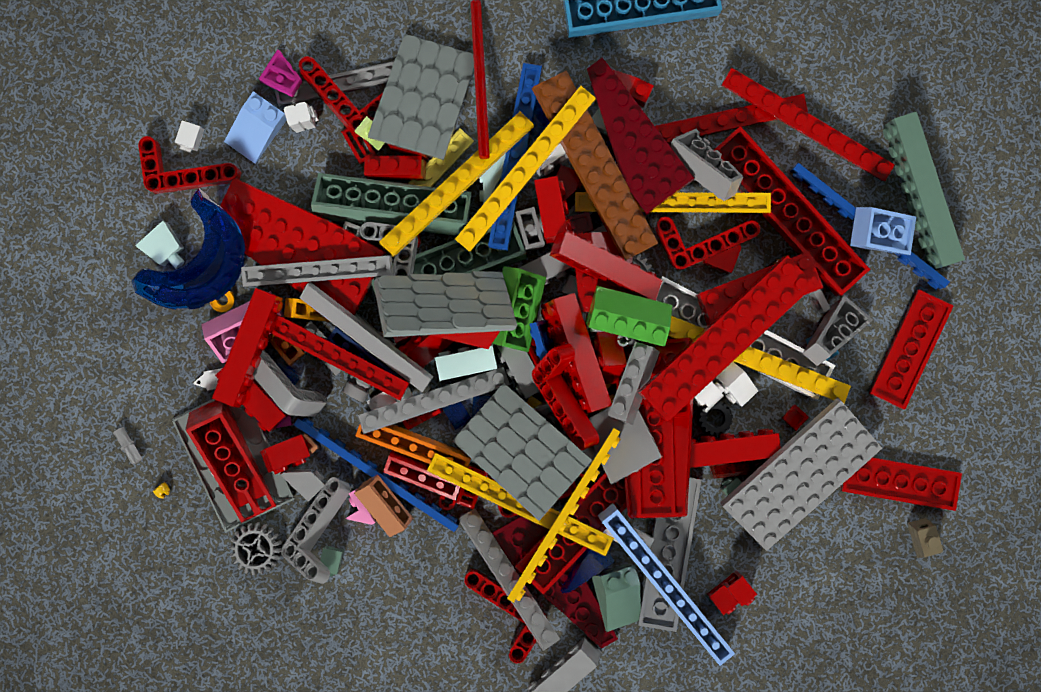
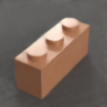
(383, 506)

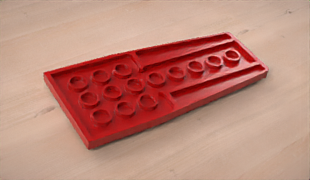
(288, 234)
(663, 485)

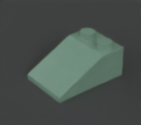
(618, 596)

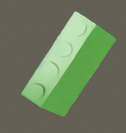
(525, 294)
(630, 316)

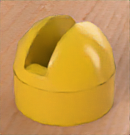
(161, 489)

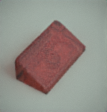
(730, 469)

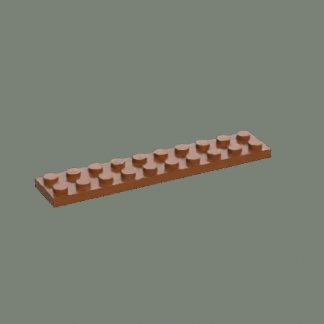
(598, 171)

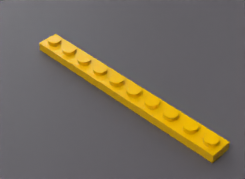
(525, 168)
(455, 185)
(697, 203)
(773, 366)
(496, 494)
(561, 523)

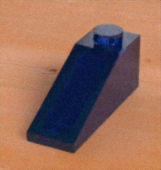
(586, 567)

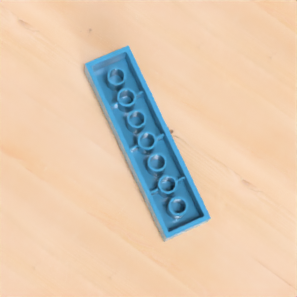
(603, 16)

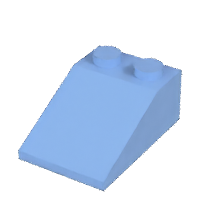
(255, 127)
(883, 230)

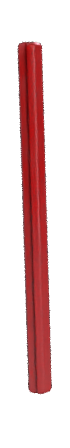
(480, 82)

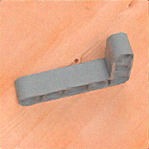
(380, 232)
(284, 393)
(310, 528)

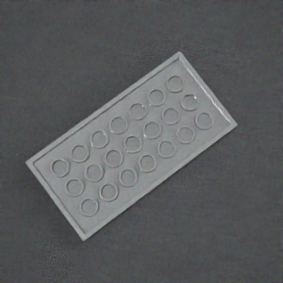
(801, 474)

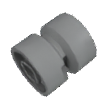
(356, 389)

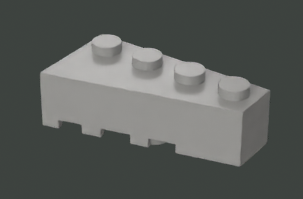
(707, 165)
(836, 329)
(569, 669)

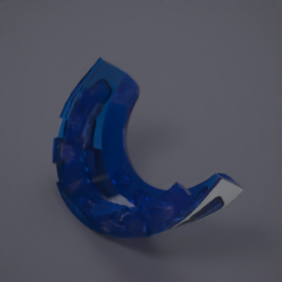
(209, 273)

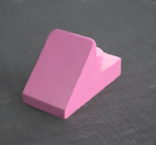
(362, 514)

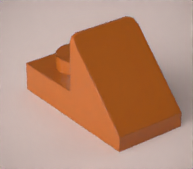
(285, 349)

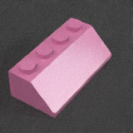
(222, 330)

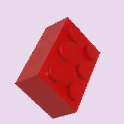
(552, 207)

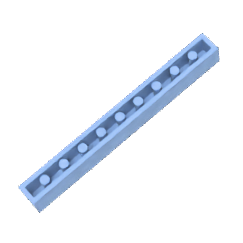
(665, 584)

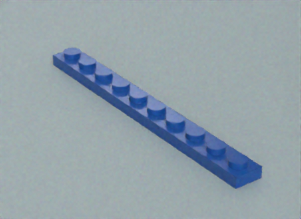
(525, 103)
(846, 210)
(370, 468)

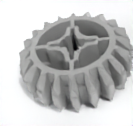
(248, 564)

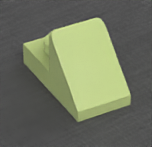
(363, 131)

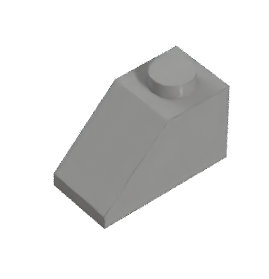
(304, 481)

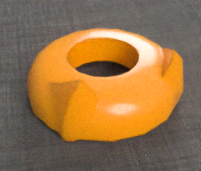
(224, 308)

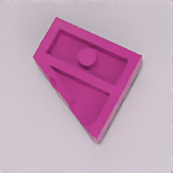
(281, 75)

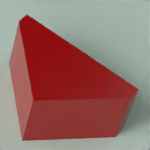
(725, 260)

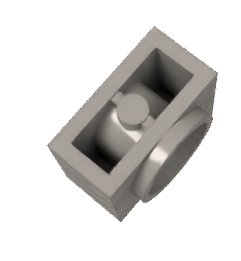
(530, 229)

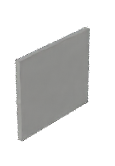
(634, 449)

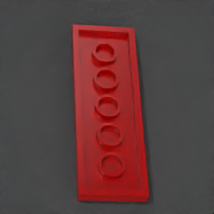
(911, 349)
(906, 483)

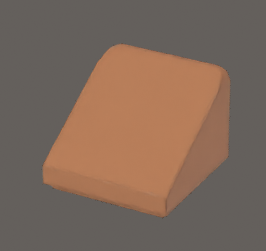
(311, 443)

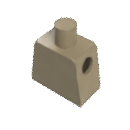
(926, 539)

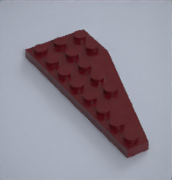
(640, 150)
(578, 605)

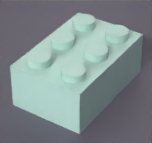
(465, 362)

